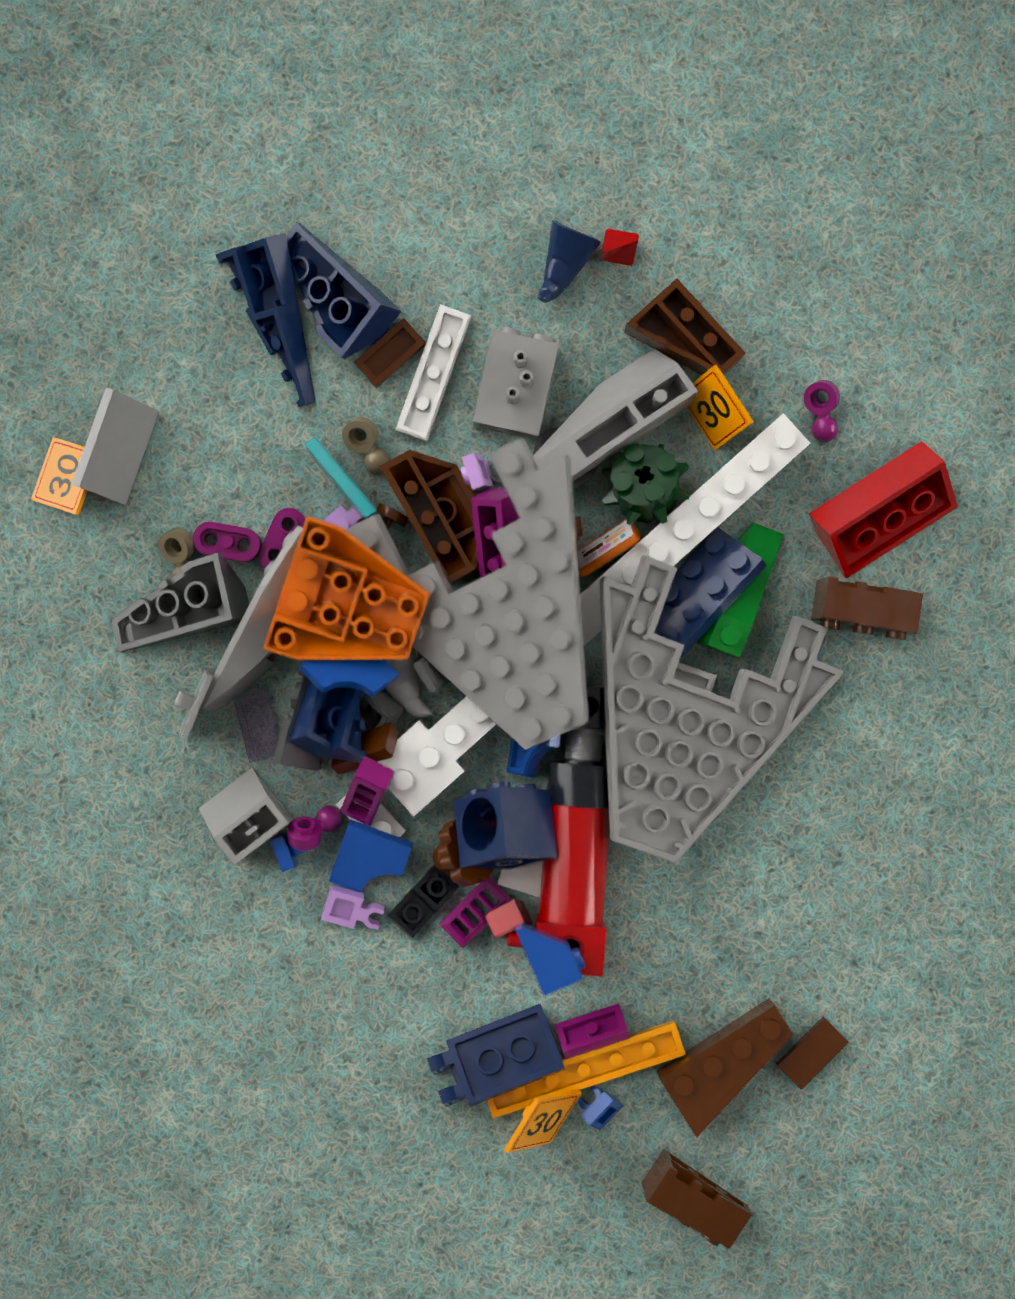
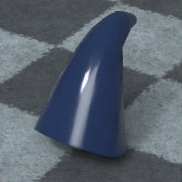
(565, 258)

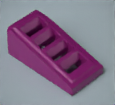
(367, 789)
(450, 927)

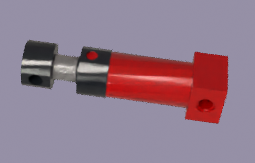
(576, 880)

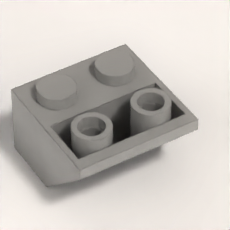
(244, 816)

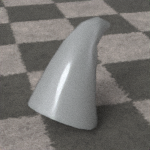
(406, 686)

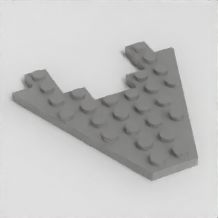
(517, 631)
(677, 747)

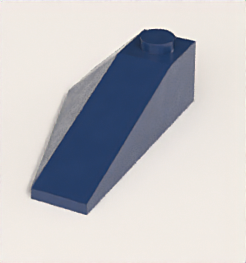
(342, 301)

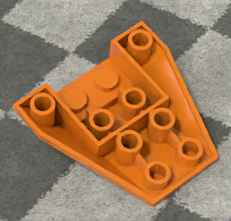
(344, 601)

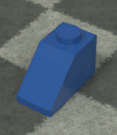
(550, 958)

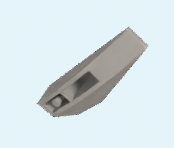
(620, 413)
(245, 657)

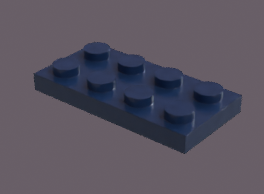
(706, 587)

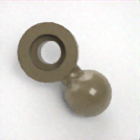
(374, 456)
(172, 552)

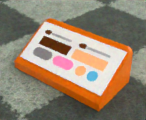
(607, 547)

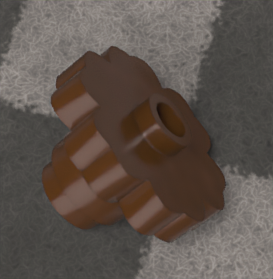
(447, 859)

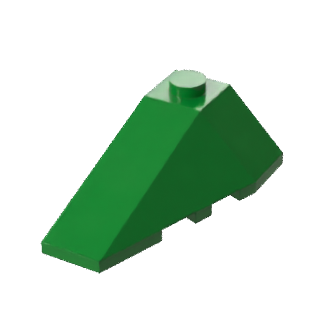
(734, 625)

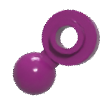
(824, 427)
(306, 832)

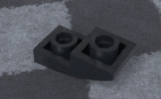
(422, 901)

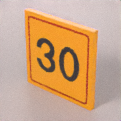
(718, 408)
(56, 477)
(542, 1120)

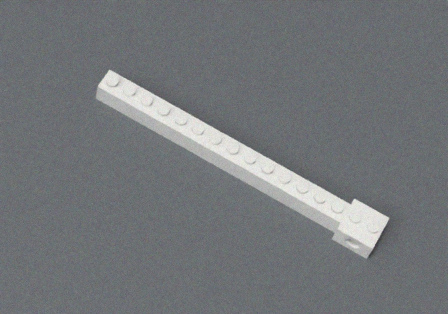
(427, 757)

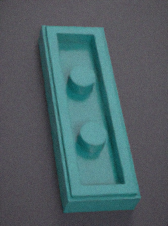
(340, 479)

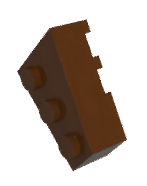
(685, 331)
(866, 608)
(695, 1200)

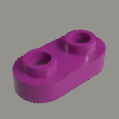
(277, 534)
(227, 542)

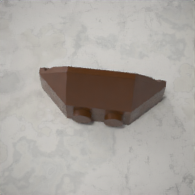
(437, 508)

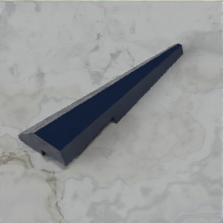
(269, 287)
(330, 724)

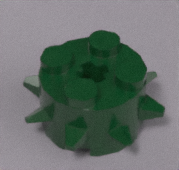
(651, 466)

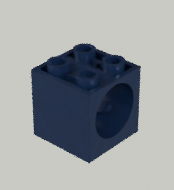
(505, 827)

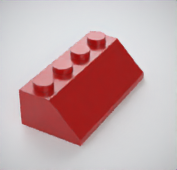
(885, 508)

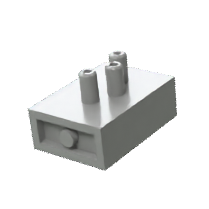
(515, 383)

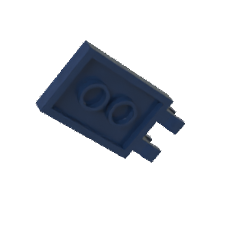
(498, 1057)

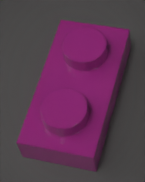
(592, 1031)

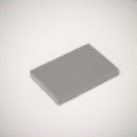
(115, 446)

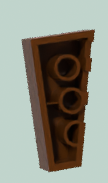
(723, 1064)

